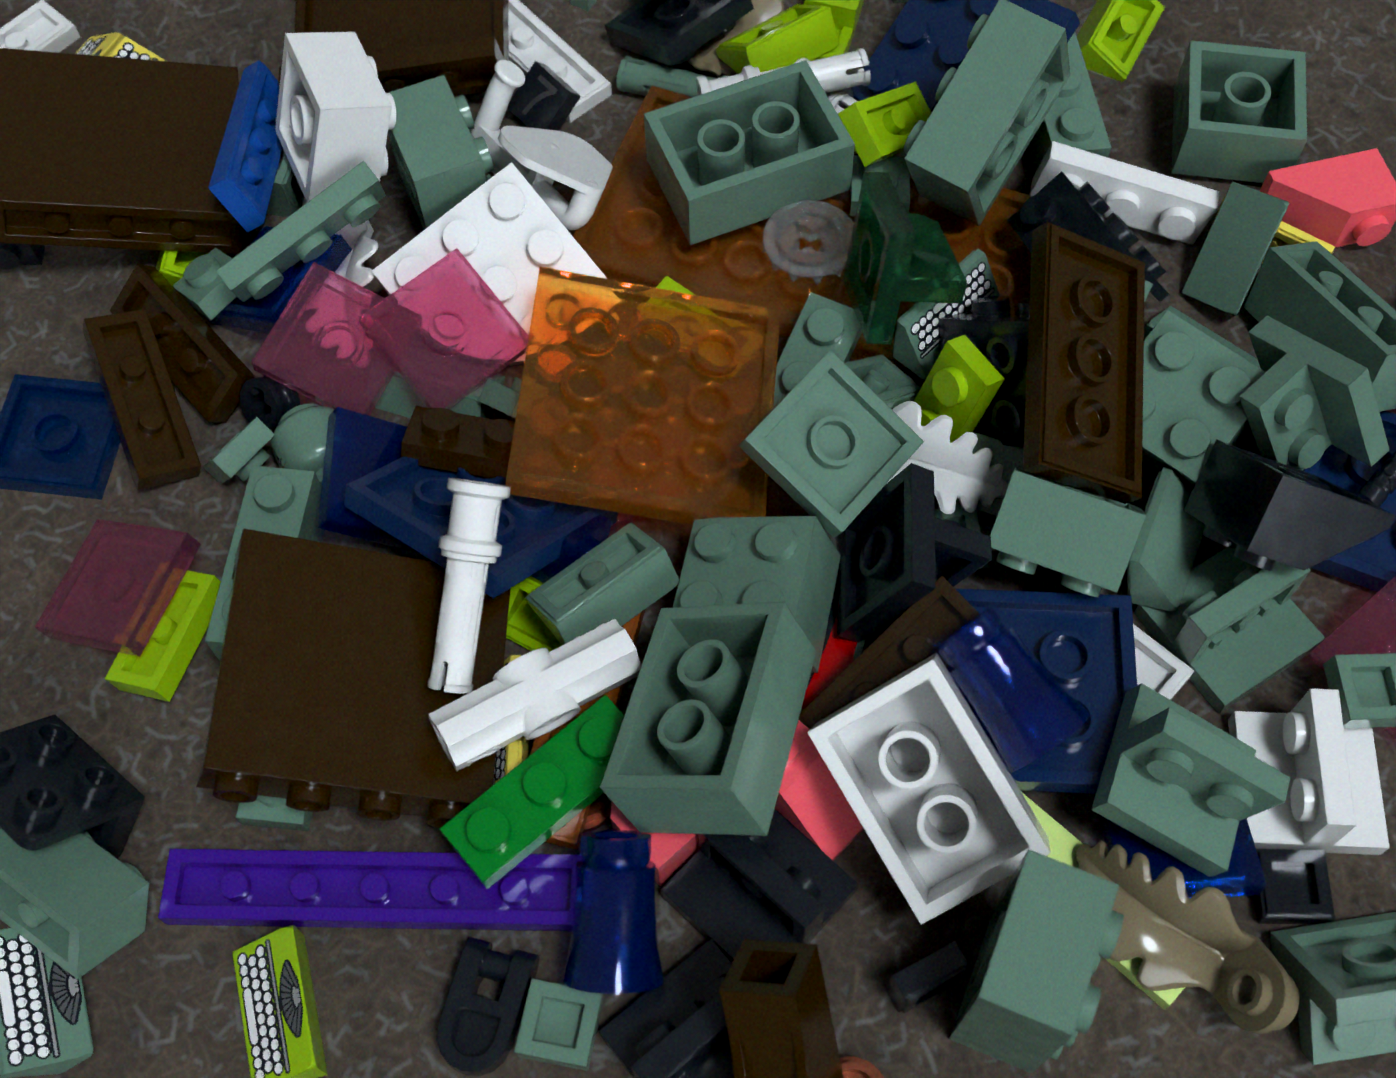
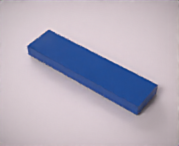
(249, 149)

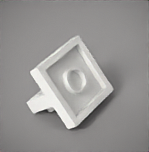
(1333, 783)

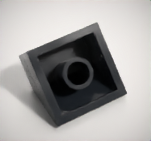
(1278, 510)

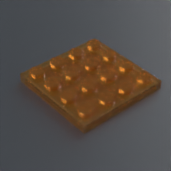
(642, 400)

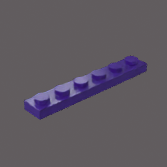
(364, 890)

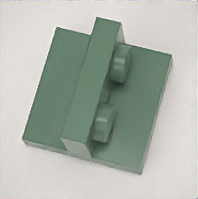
(1310, 400)
(831, 443)
(1235, 626)
(1182, 781)
(1343, 985)

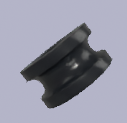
(266, 400)

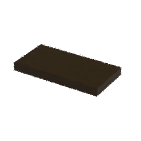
(1085, 365)

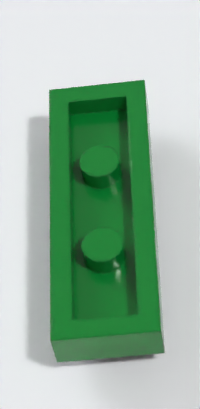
(536, 795)

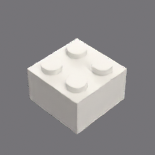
(331, 109)

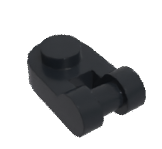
(479, 1031)

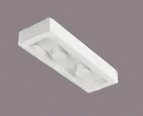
(1134, 193)

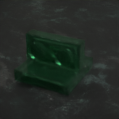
(895, 260)

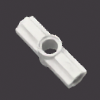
(535, 694)

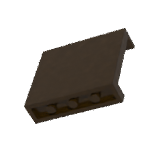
(419, 37)
(113, 152)
(330, 683)

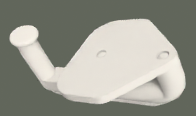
(541, 153)

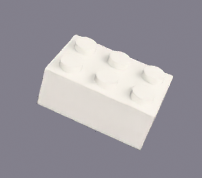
(929, 788)

